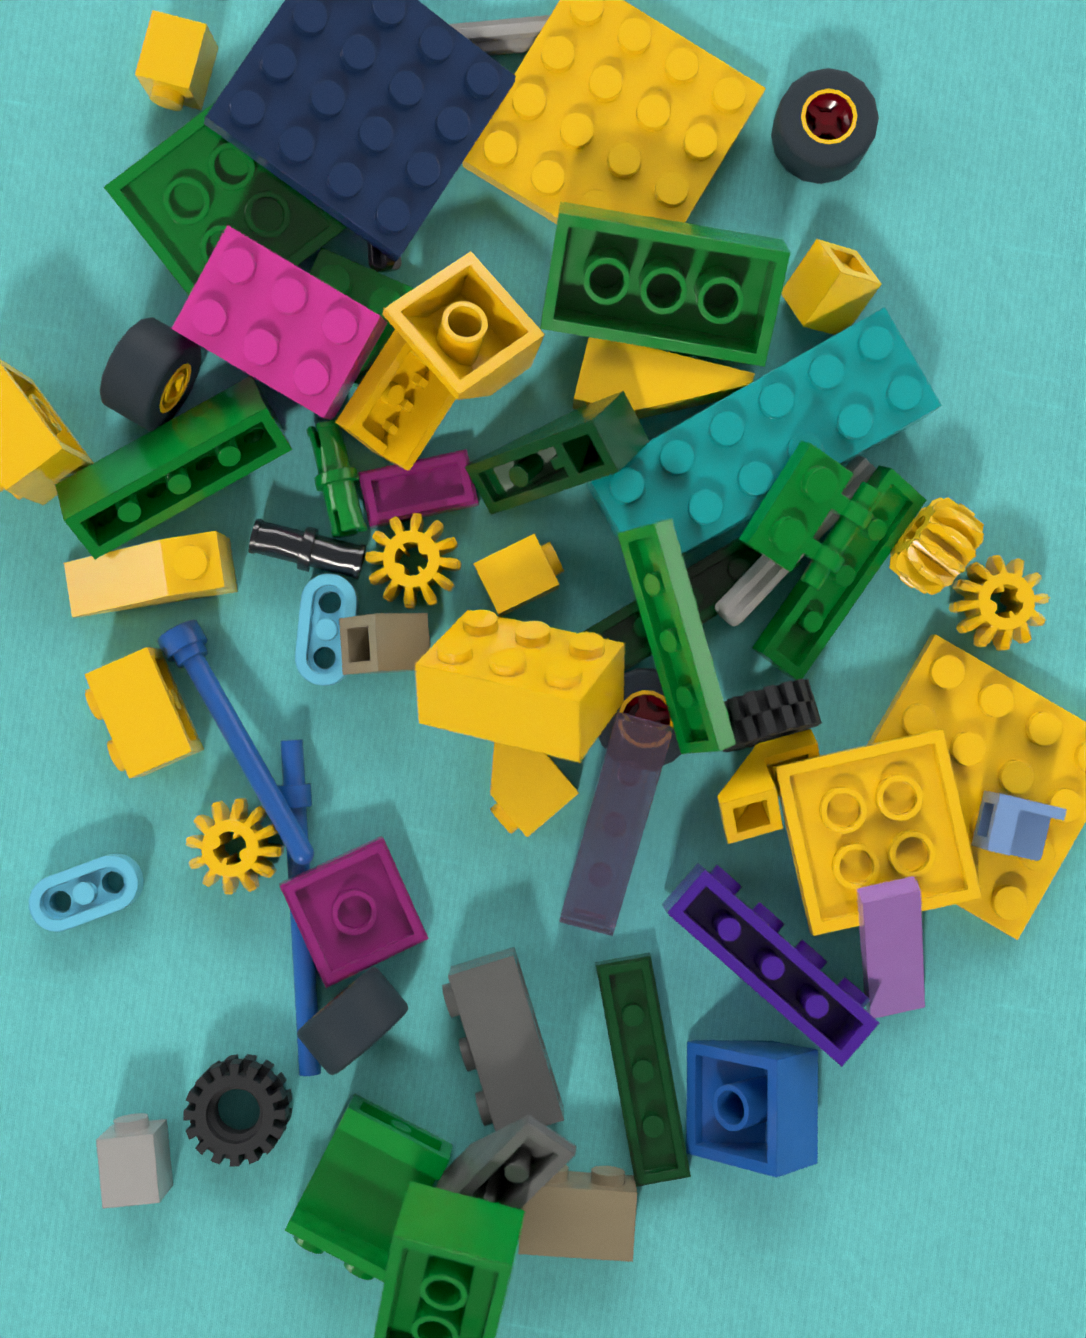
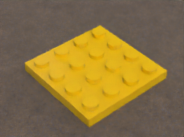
(613, 116)
(1001, 743)

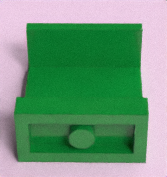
(362, 1186)

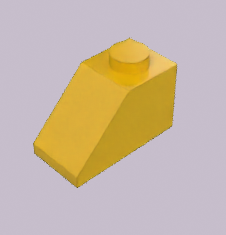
(527, 788)

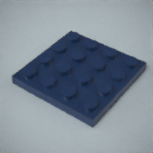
(362, 109)

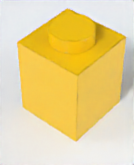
(176, 61)
(519, 574)

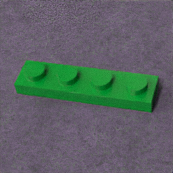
(812, 616)
(676, 638)

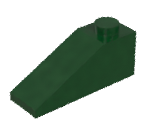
(560, 454)

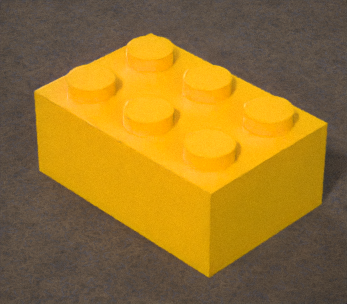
(521, 684)

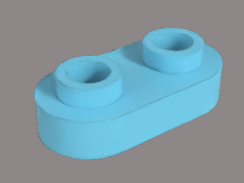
(322, 629)
(88, 892)

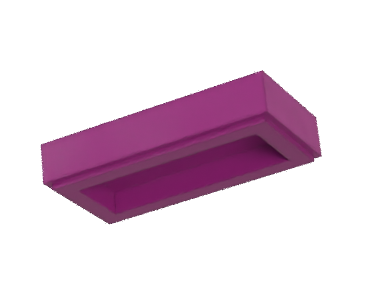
(428, 488)

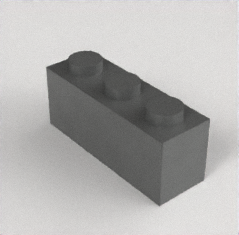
(503, 1040)

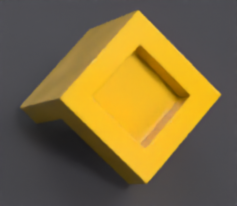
(830, 287)

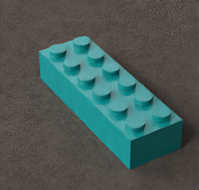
(727, 457)

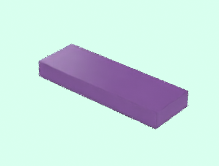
(892, 946)

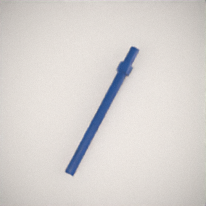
(299, 797)

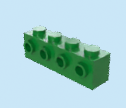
(172, 468)

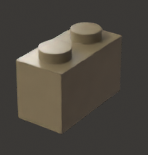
(582, 1216)

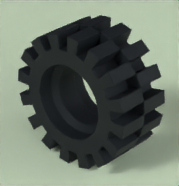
(771, 713)
(231, 1142)

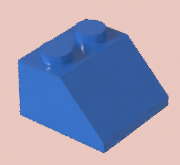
(753, 1104)

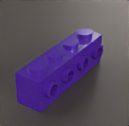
(769, 964)

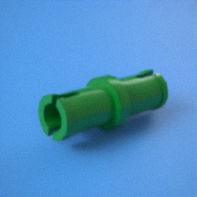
(336, 479)

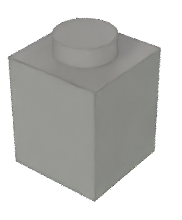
(134, 1161)

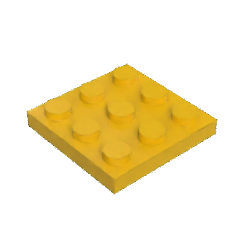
(876, 820)

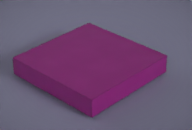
(353, 911)

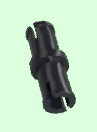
(307, 548)

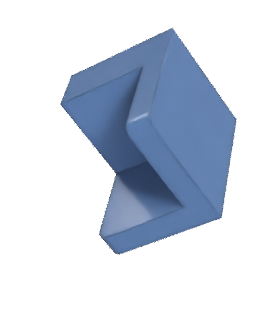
(1014, 825)

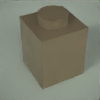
(383, 642)

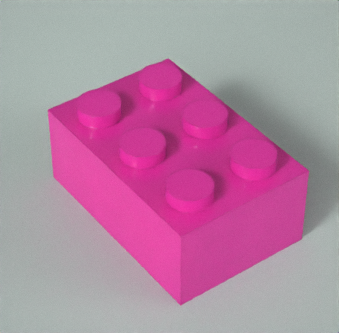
(279, 324)

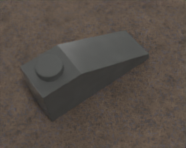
(509, 1163)

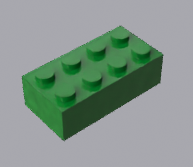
(664, 284)
(448, 1266)

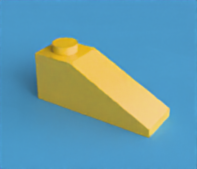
(653, 378)
(152, 574)

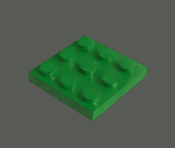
(200, 184)

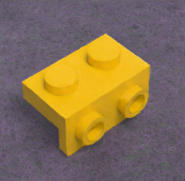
(397, 405)

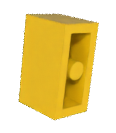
(142, 713)

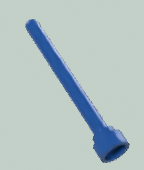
(187, 648)

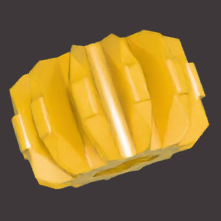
(936, 546)
(400, 574)
(1016, 595)
(218, 834)

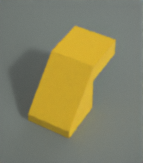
(751, 796)

